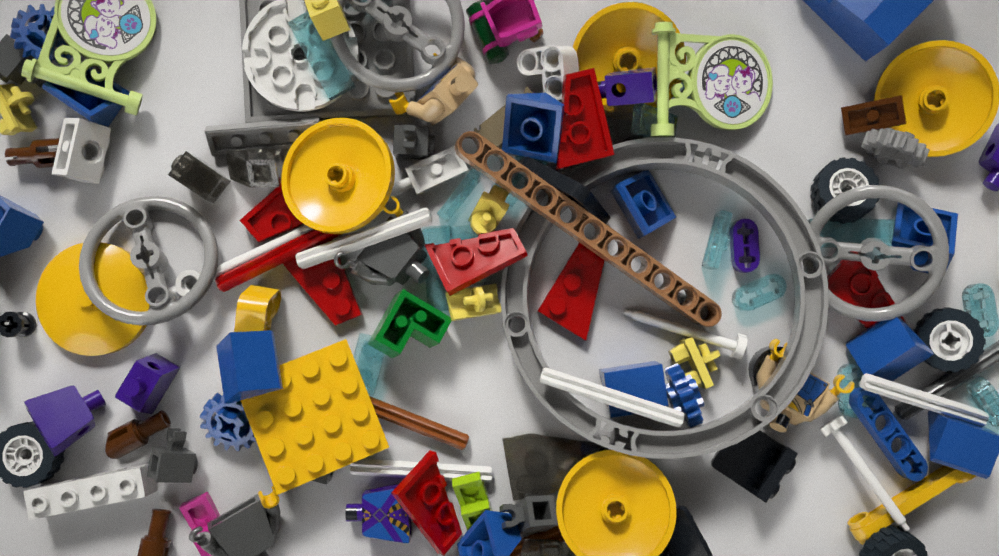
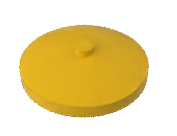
(621, 40)
(945, 92)
(338, 176)
(72, 317)
(616, 506)

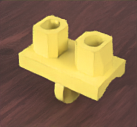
(15, 110)
(489, 210)
(474, 302)
(689, 352)

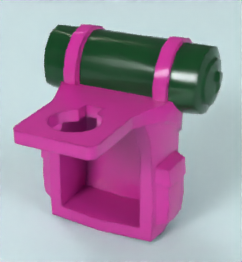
(501, 24)

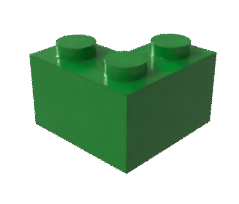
(407, 318)

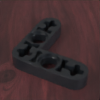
(568, 187)

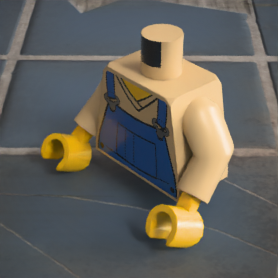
(442, 96)
(812, 399)

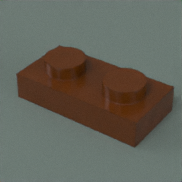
(874, 115)

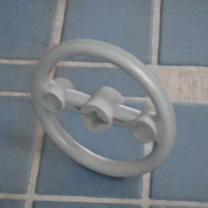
(412, 36)
(139, 256)
(935, 265)

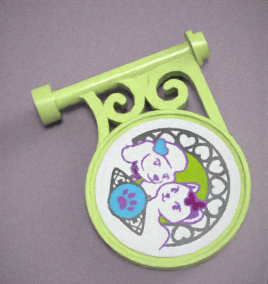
(101, 33)
(725, 80)

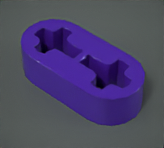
(751, 245)

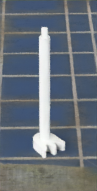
(738, 347)
(834, 427)

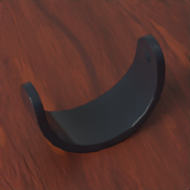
(755, 361)

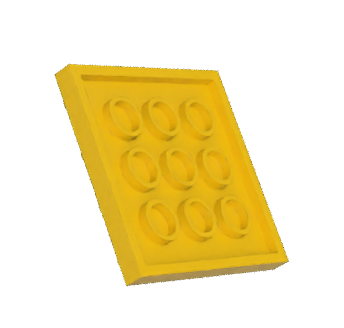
(316, 419)

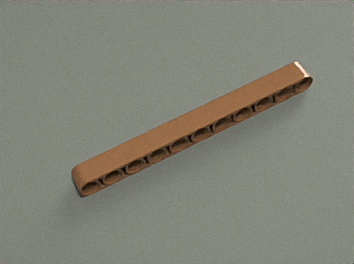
(603, 234)

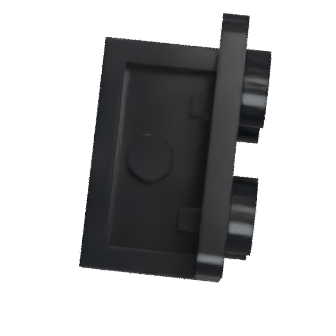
(756, 464)
(686, 537)

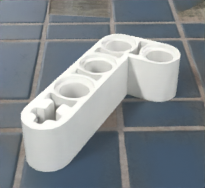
(548, 66)

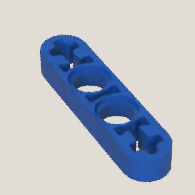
(890, 432)

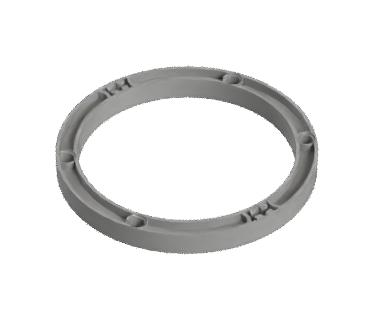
(809, 292)

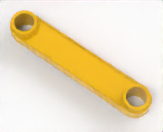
(865, 524)

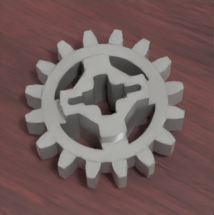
(895, 148)

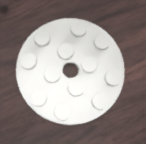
(271, 62)

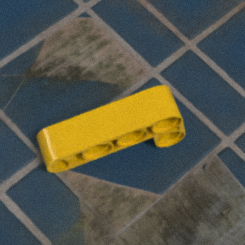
(256, 308)

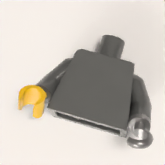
(391, 259)
(243, 529)

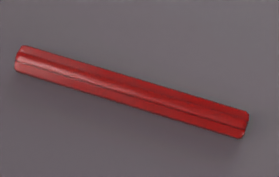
(271, 259)

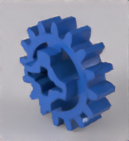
(32, 37)
(684, 395)
(227, 423)

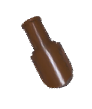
(36, 154)
(134, 434)
(156, 541)

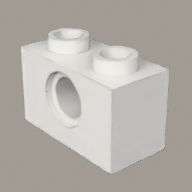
(69, 157)

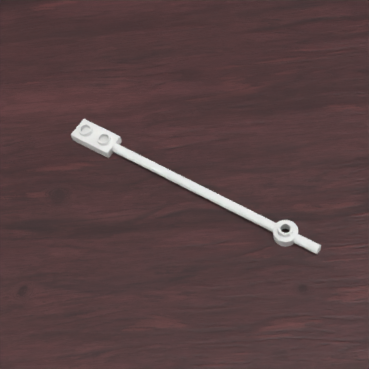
(422, 176)

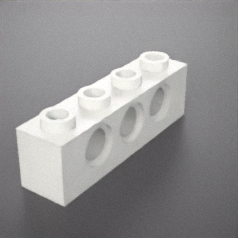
(89, 491)

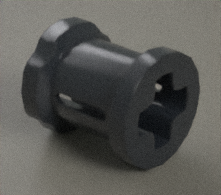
(21, 318)

